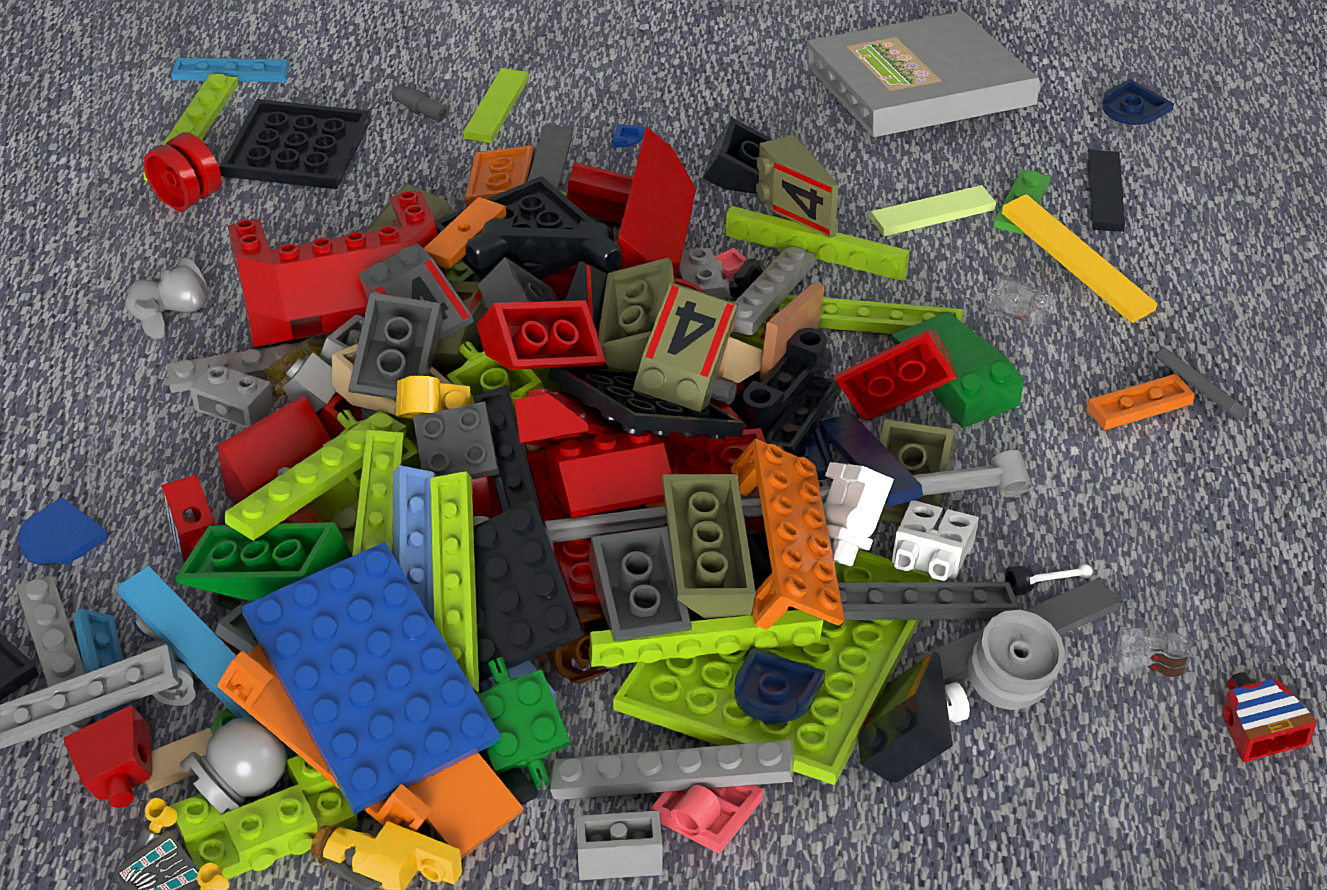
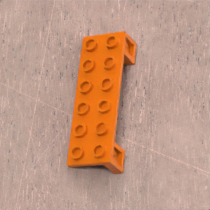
(795, 535)
(258, 690)

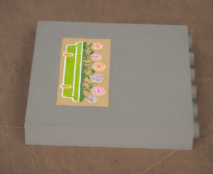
(921, 73)

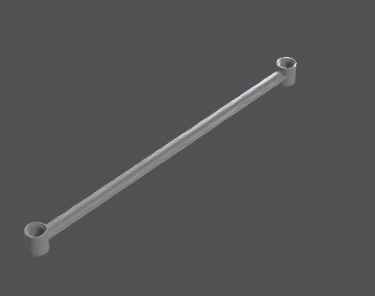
(1006, 472)

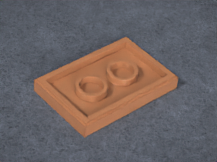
(798, 314)

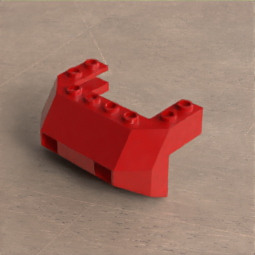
(650, 206)
(317, 284)

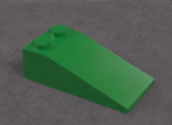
(985, 377)
(251, 569)

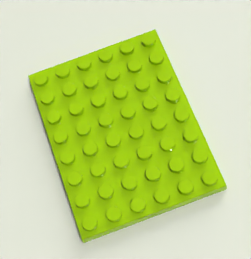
(857, 660)

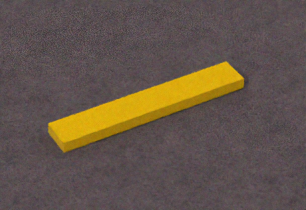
(1079, 258)

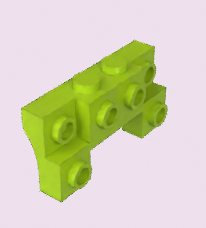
(265, 828)

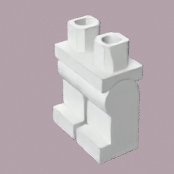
(853, 508)
(933, 545)

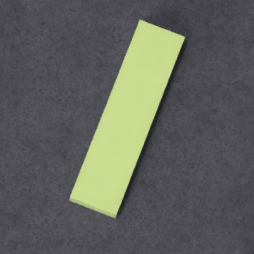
(933, 210)

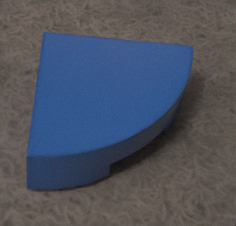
(627, 134)

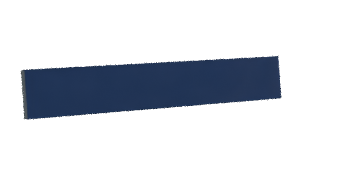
(864, 449)

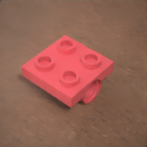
(708, 814)

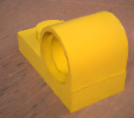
(427, 395)

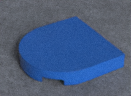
(59, 534)

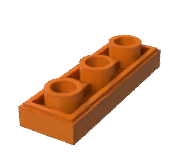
(450, 243)

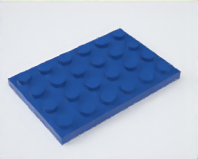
(370, 676)

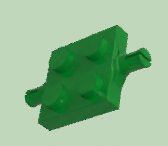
(525, 720)

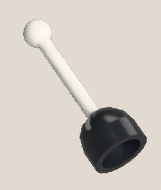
(1025, 580)

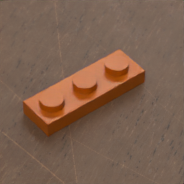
(1140, 401)

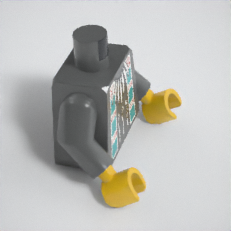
(160, 861)

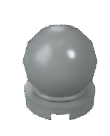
(239, 763)

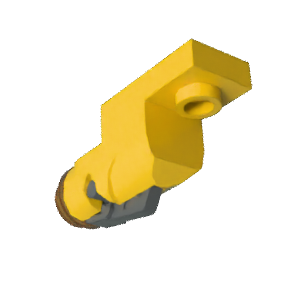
(386, 860)

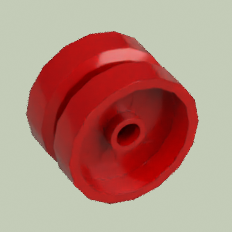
(182, 171)

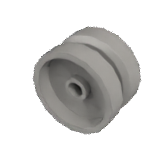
(1015, 659)

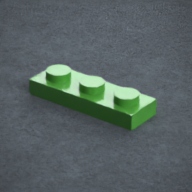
(1027, 183)

